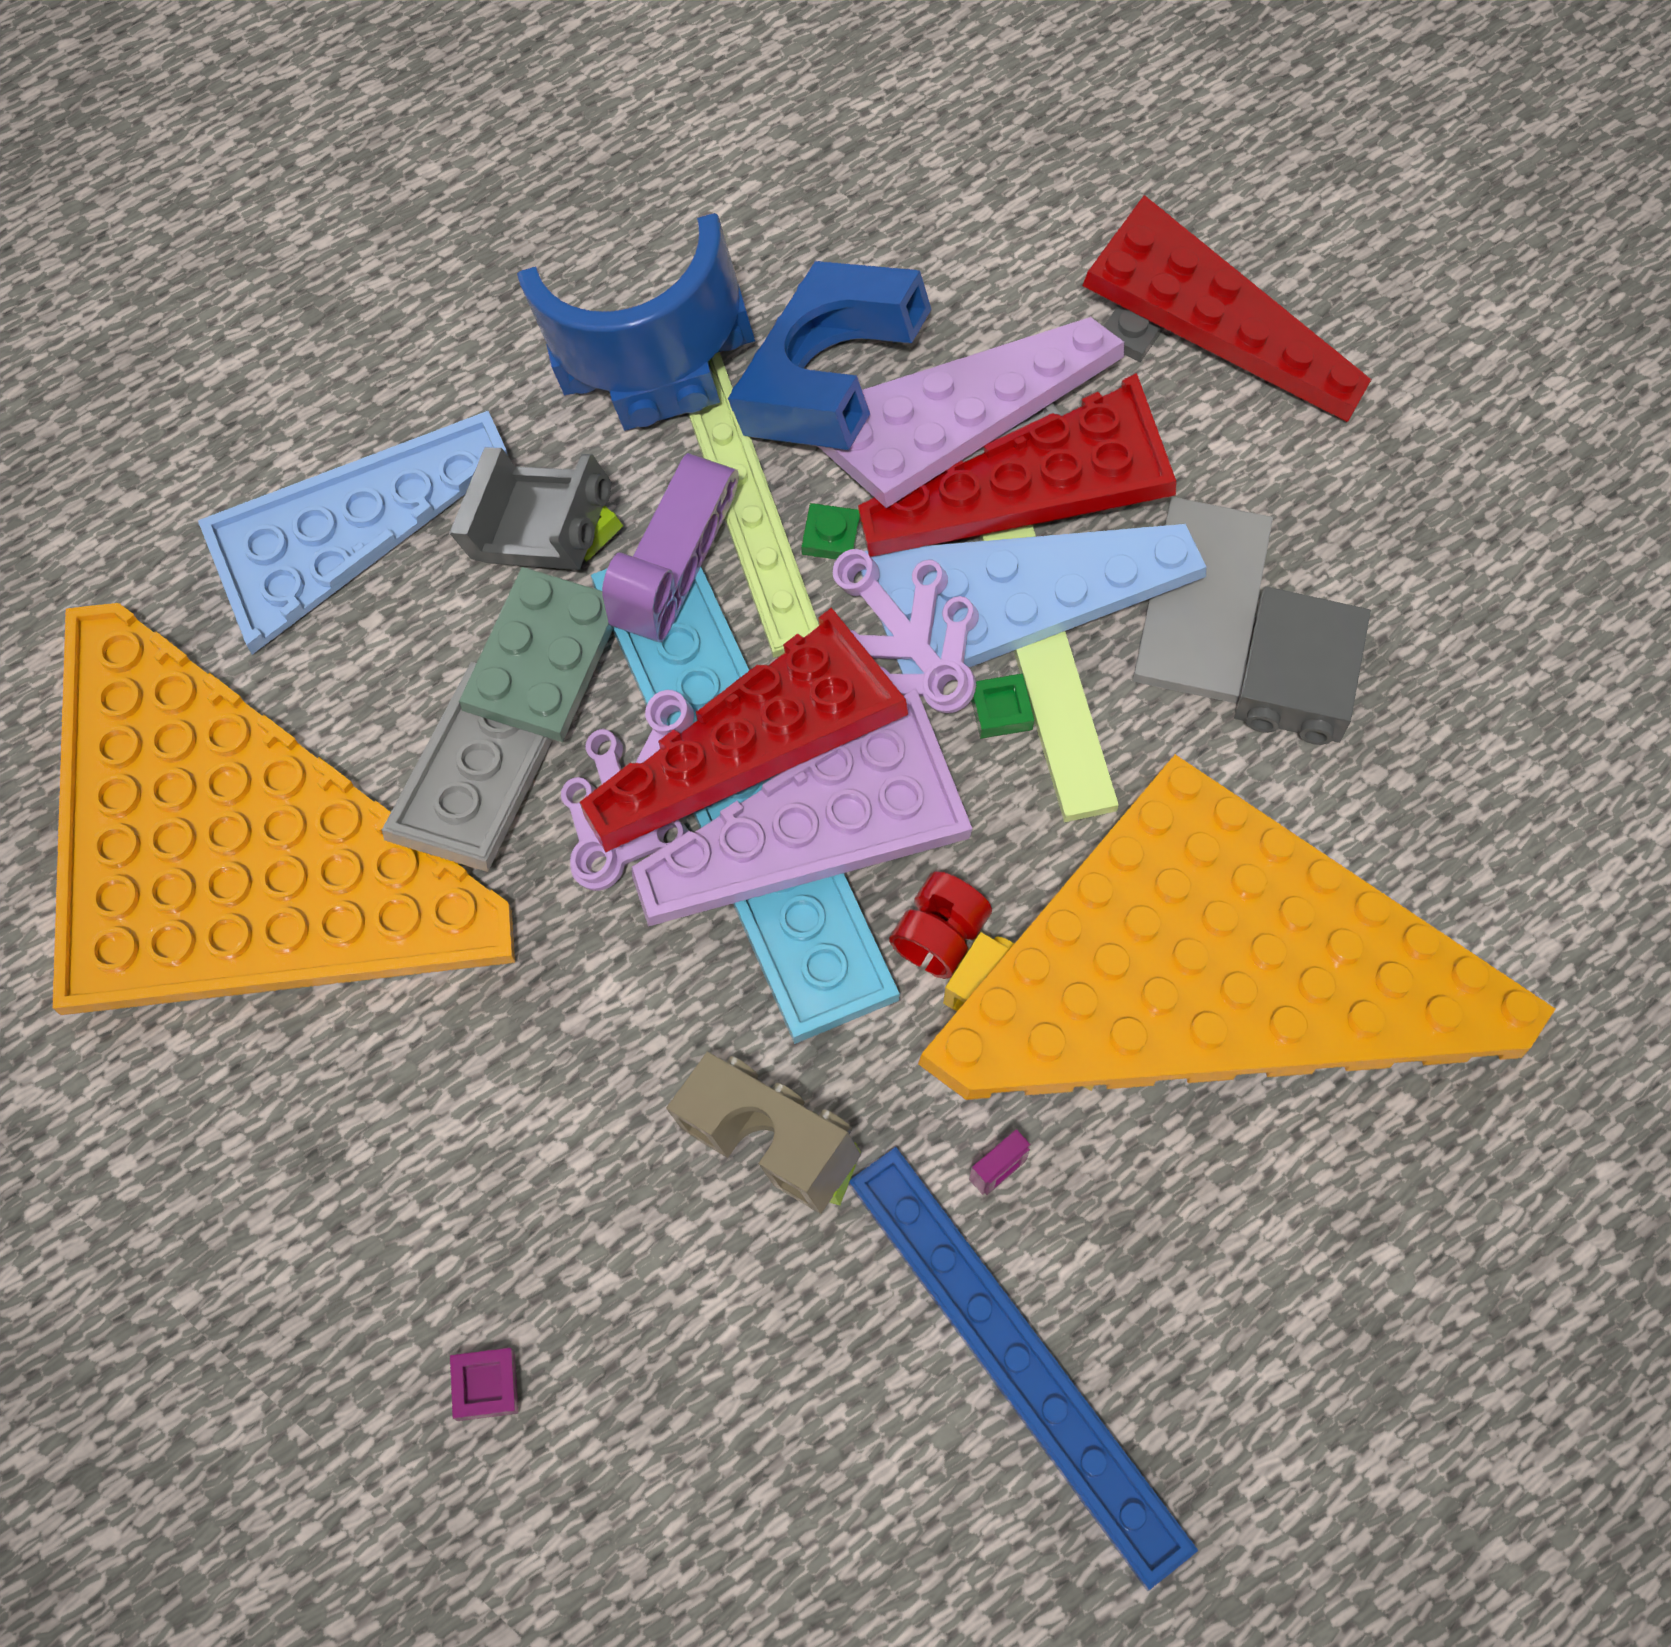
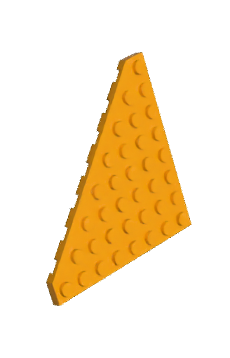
(224, 851)
(1219, 952)

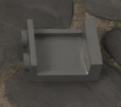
(531, 512)
(1303, 666)

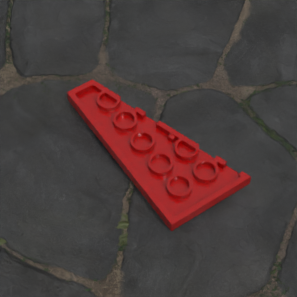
(1196, 294)
(1040, 473)
(759, 726)

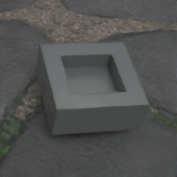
(1134, 330)

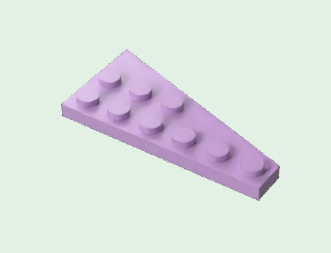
(953, 409)
(812, 822)

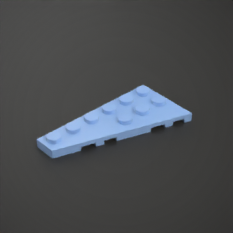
(317, 535)
(1041, 583)

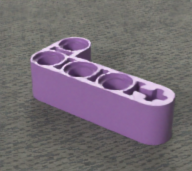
(649, 588)

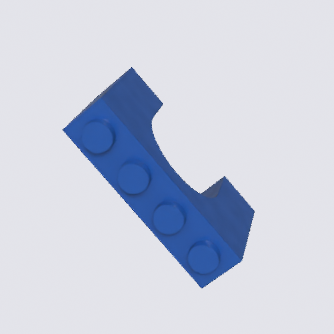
(830, 306)

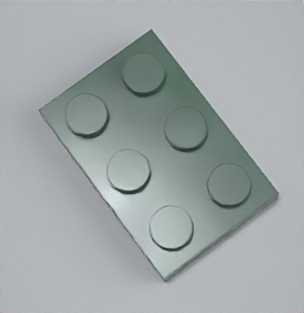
(539, 655)

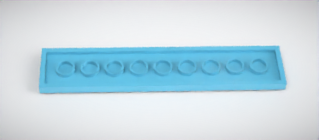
(806, 936)

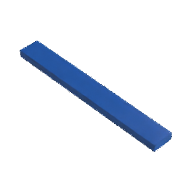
(1024, 1370)

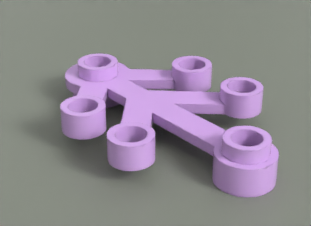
(913, 636)
(608, 764)

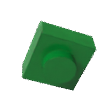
(829, 531)
(1002, 706)

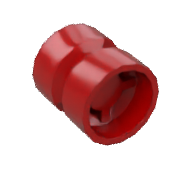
(944, 918)

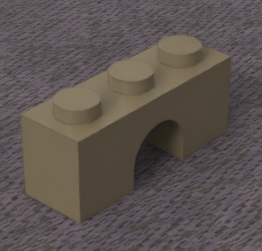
(808, 1150)

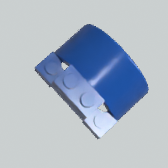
(655, 352)

